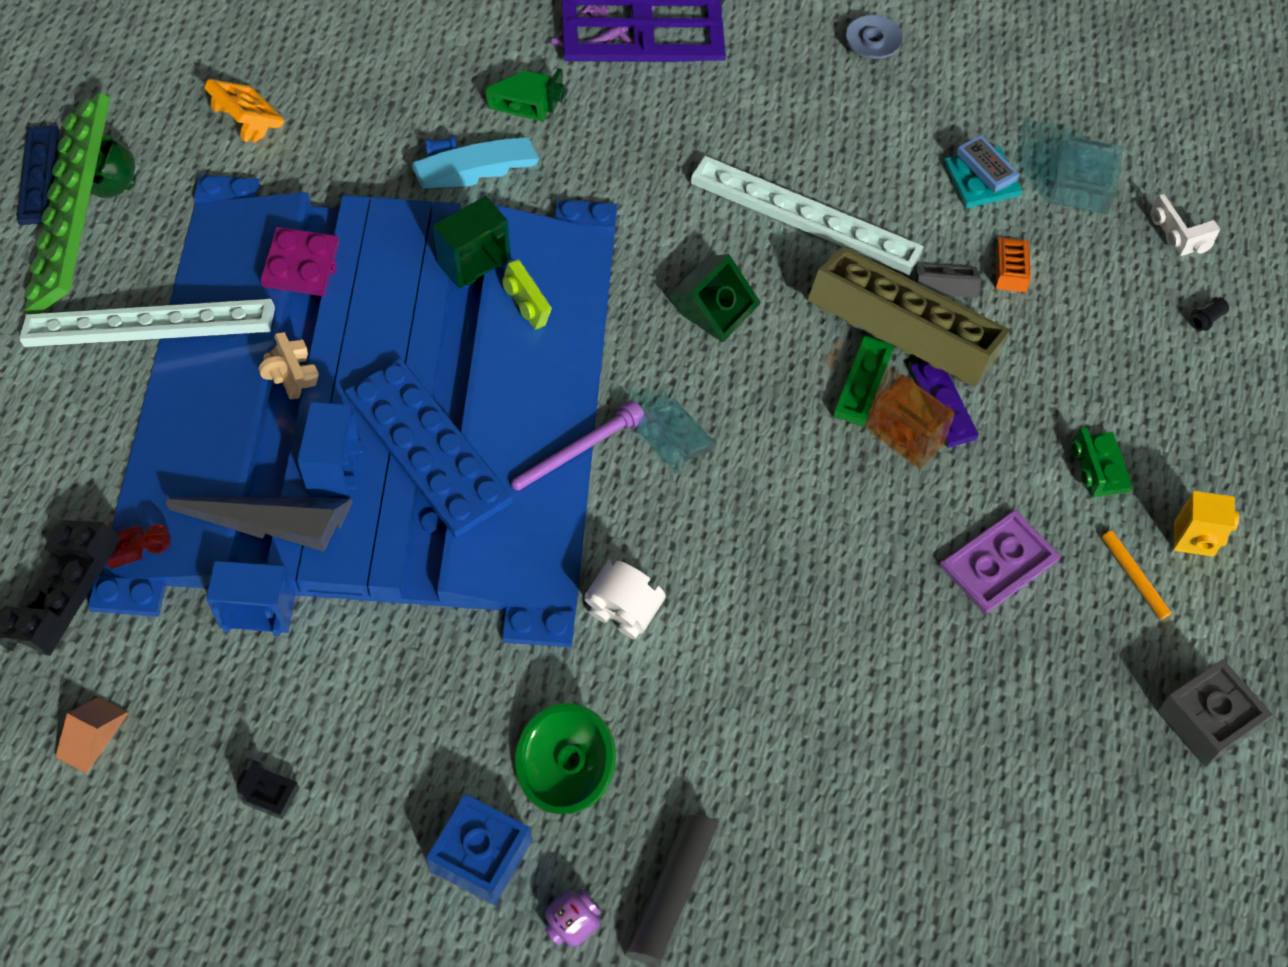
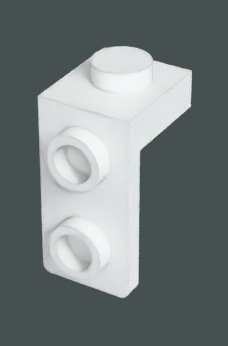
(1184, 239)

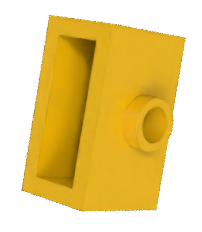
(1205, 523)

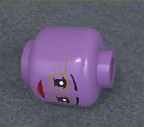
(572, 917)

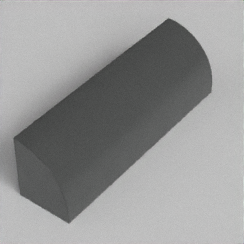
(673, 890)

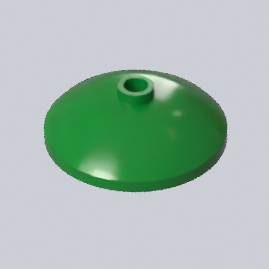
(547, 756)

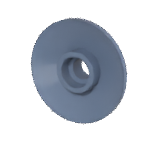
(874, 36)

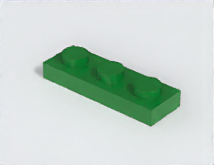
(864, 381)

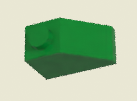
(521, 95)

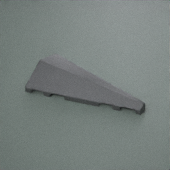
(294, 519)

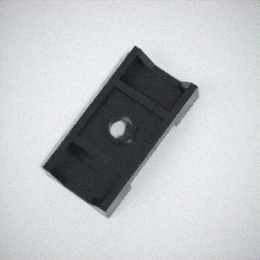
(78, 558)

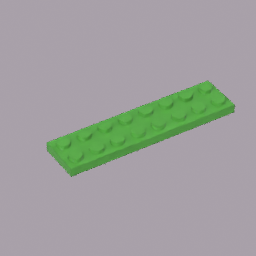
(68, 205)

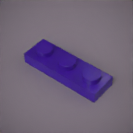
(940, 386)

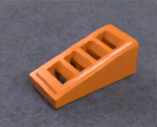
(1011, 280)

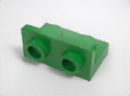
(1101, 463)

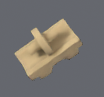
(283, 366)

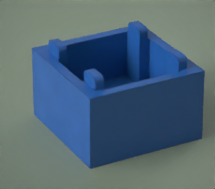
(330, 450)
(251, 597)
(479, 849)

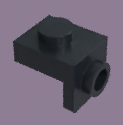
(266, 790)

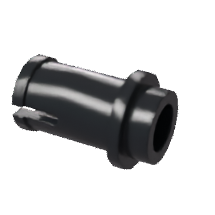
(1203, 317)

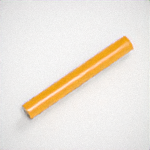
(1136, 575)

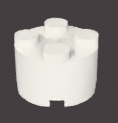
(624, 597)

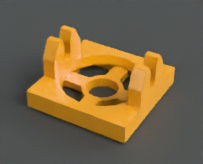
(259, 116)

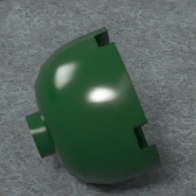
(113, 169)

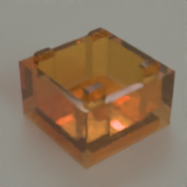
(911, 421)

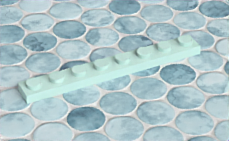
(807, 215)
(147, 323)

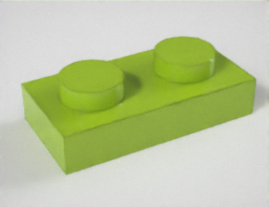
(526, 294)

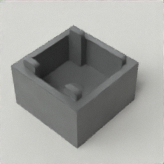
(1214, 712)

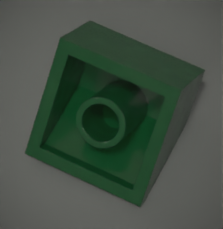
(715, 296)

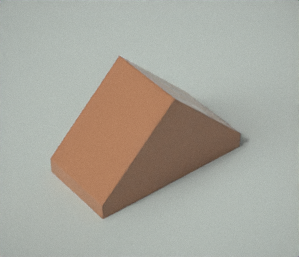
(88, 732)

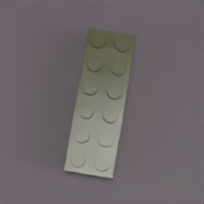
(908, 315)

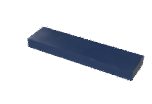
(37, 173)

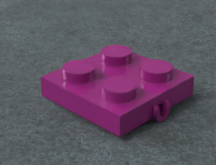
(300, 261)

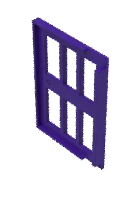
(643, 23)

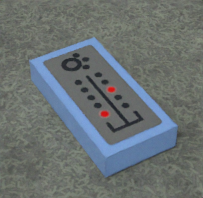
(987, 163)

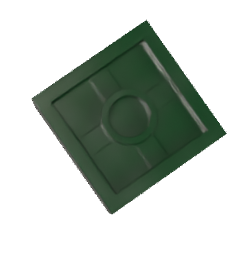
(472, 242)

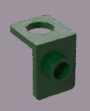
(556, 90)

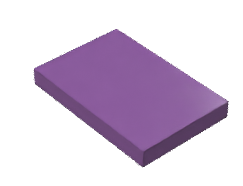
(1000, 561)

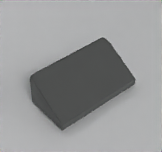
(949, 279)

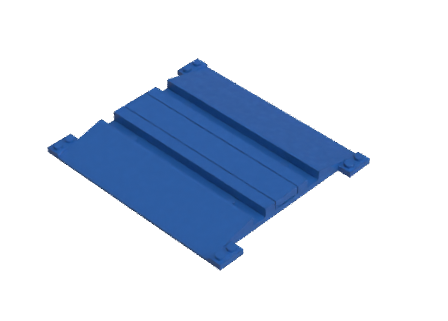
(507, 388)

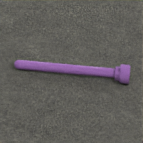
(627, 417)

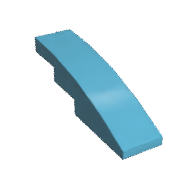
(468, 163)

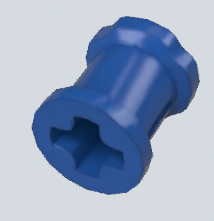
(438, 146)

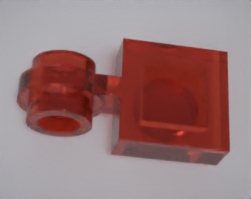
(134, 540)

